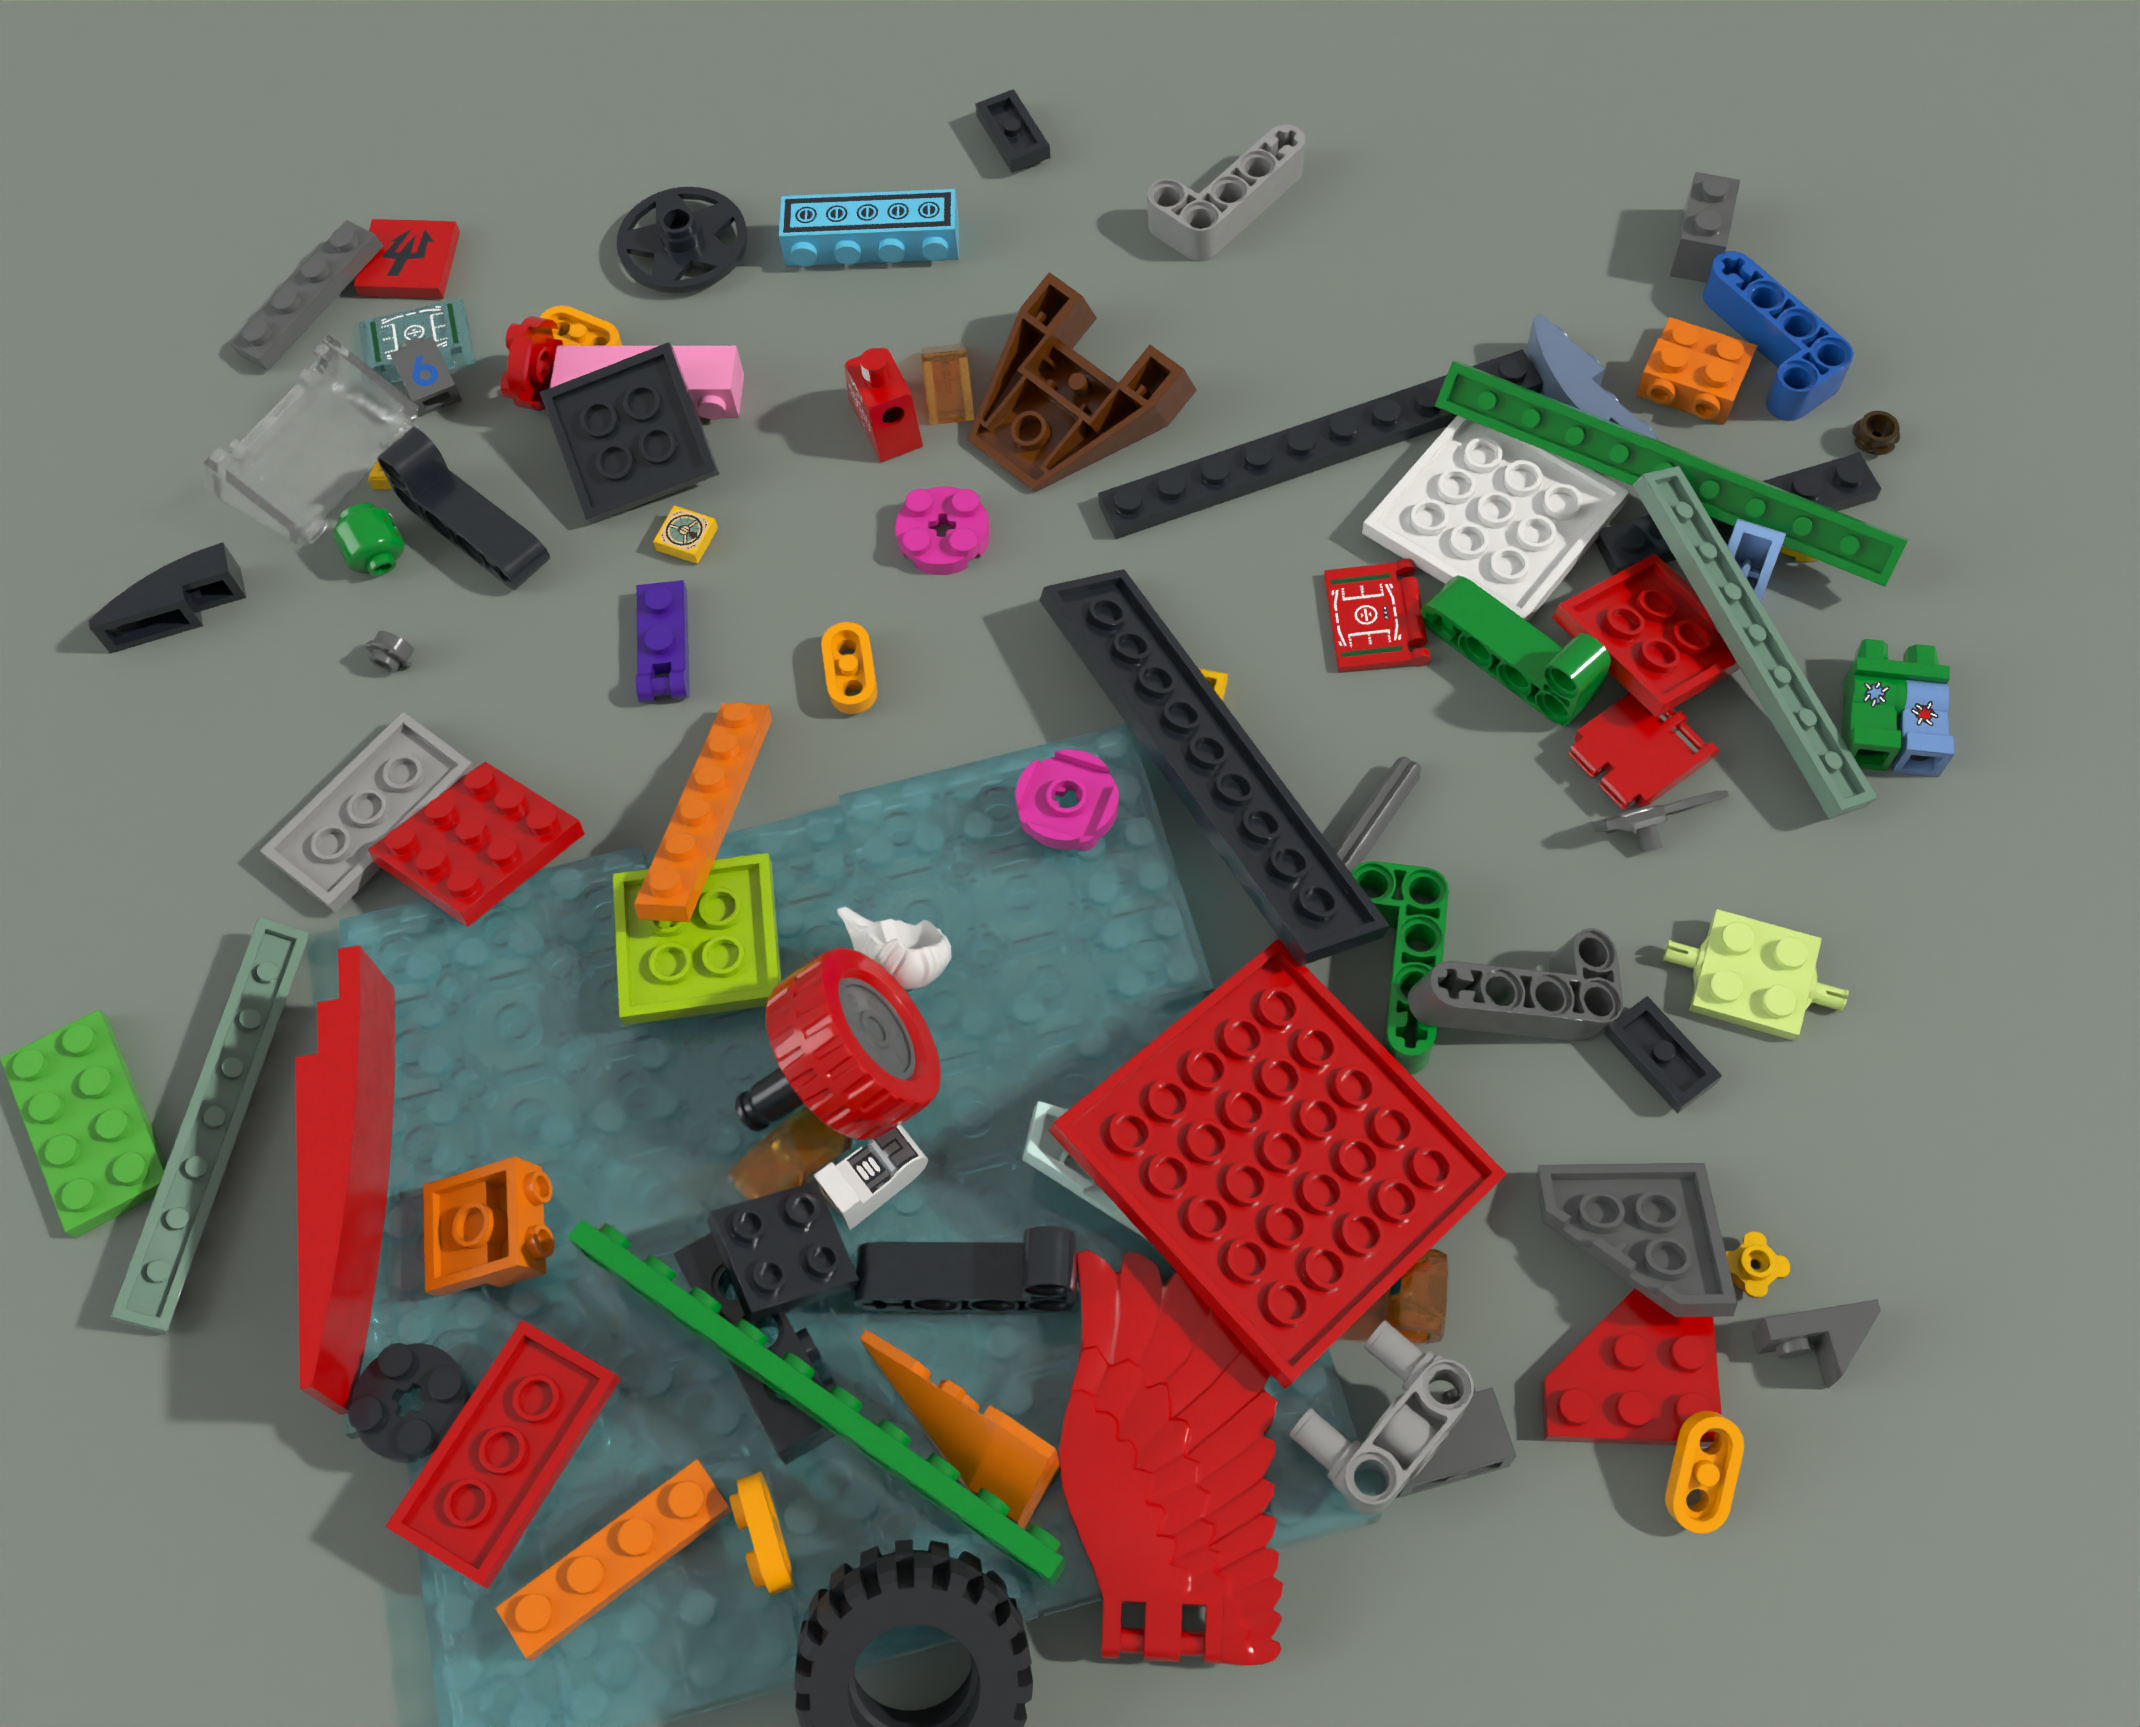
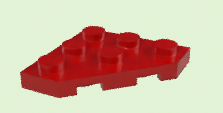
(1634, 1378)

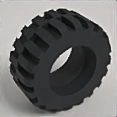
(907, 1591)

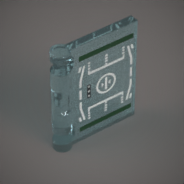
(443, 321)

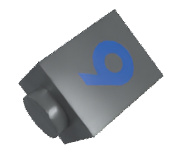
(425, 375)

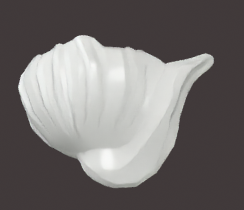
(907, 951)

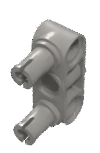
(1405, 1433)

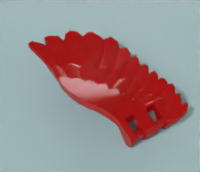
(1170, 1468)

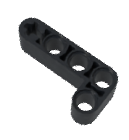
(459, 511)
(970, 1275)

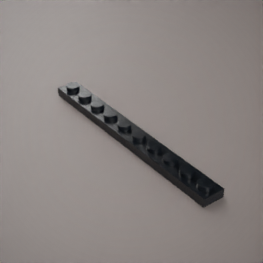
(1292, 452)

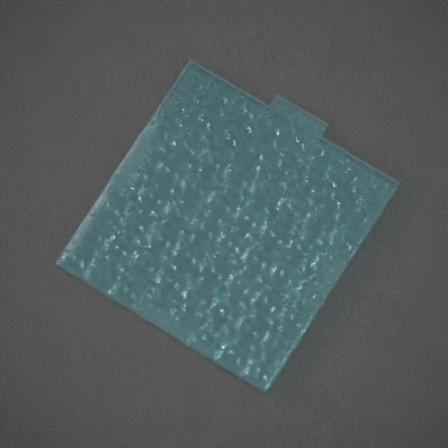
(522, 1053)

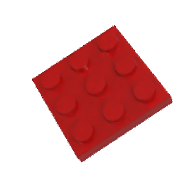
(1654, 633)
(476, 843)

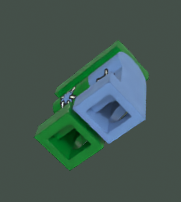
(1897, 709)

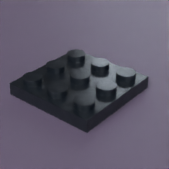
(629, 433)

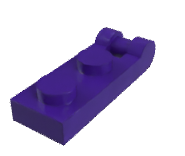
(662, 641)

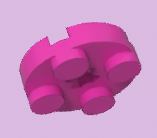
(940, 506)
(1073, 826)

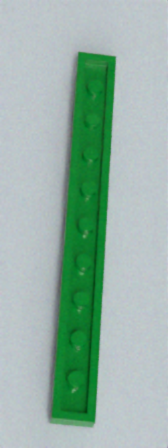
(1629, 454)
(834, 1410)

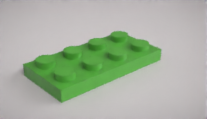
(86, 1123)

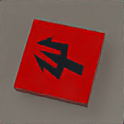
(412, 259)

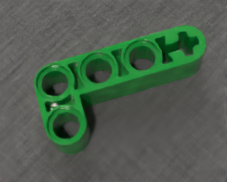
(1517, 654)
(1411, 923)

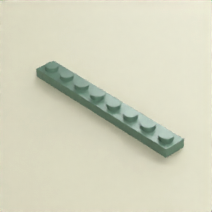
(1755, 643)
(209, 1128)

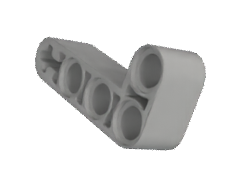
(1210, 220)

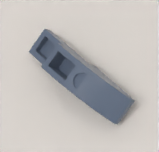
(1575, 376)

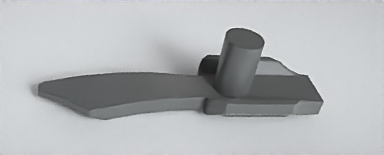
(1646, 818)

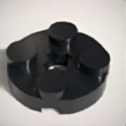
(382, 1384)

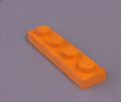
(613, 1560)

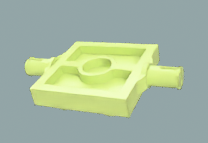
(1755, 975)

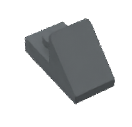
(1832, 1331)

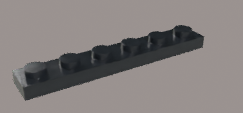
(1833, 484)

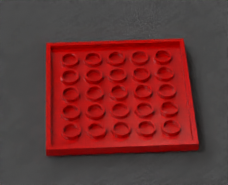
(1278, 1159)

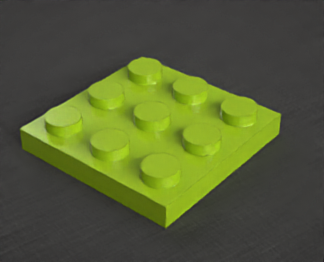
(705, 965)

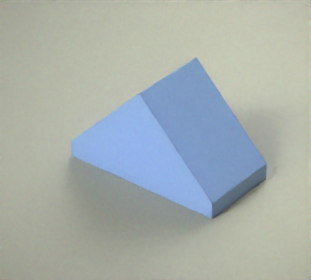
(1755, 552)

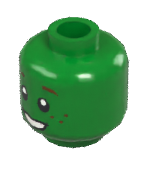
(368, 539)

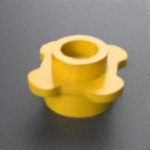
(1756, 1281)

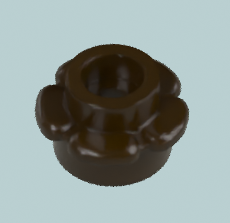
(1876, 433)

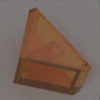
(947, 384)

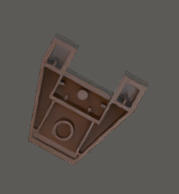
(1057, 410)

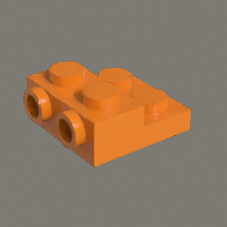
(1696, 370)
(486, 1227)

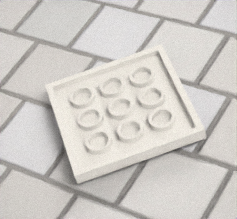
(1495, 514)

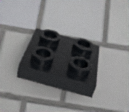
(782, 1251)

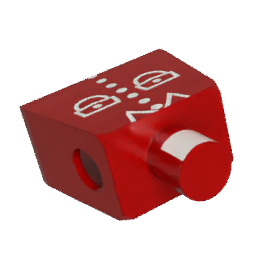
(872, 389)

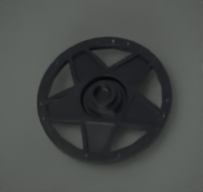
(682, 239)

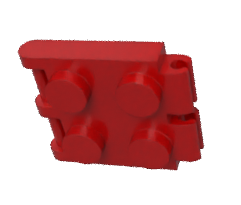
(1638, 752)

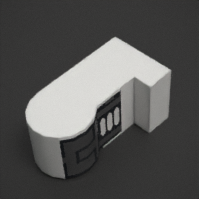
(871, 1175)

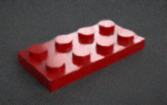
(503, 1454)

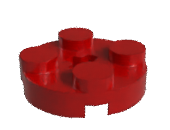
(529, 361)

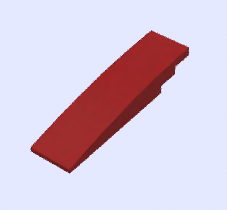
(343, 1175)

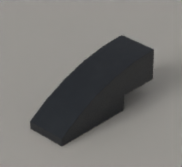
(170, 599)

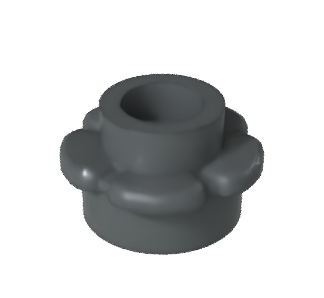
(389, 651)

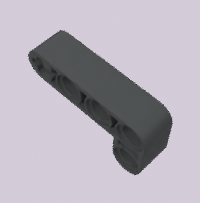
(1576, 994)

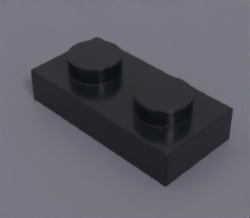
(1012, 130)
(1662, 1054)

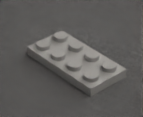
(370, 797)

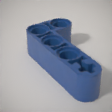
(1799, 343)

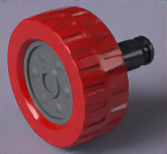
(845, 1049)

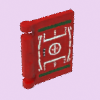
(1376, 616)

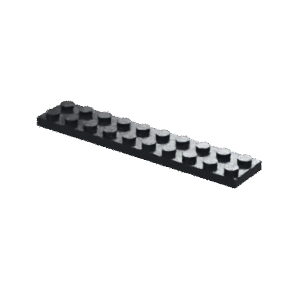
(1215, 768)

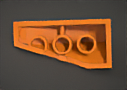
(985, 1447)

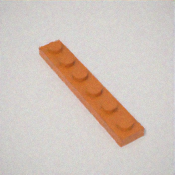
(703, 813)

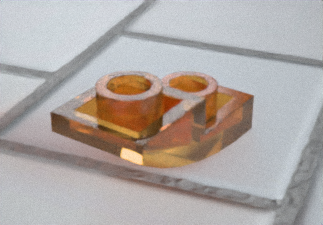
(788, 1156)

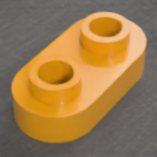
(581, 328)
(849, 671)
(1707, 1469)
(755, 1510)

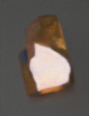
(1419, 1299)

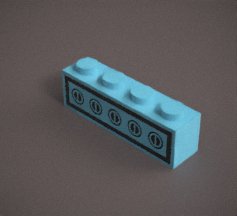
(869, 227)

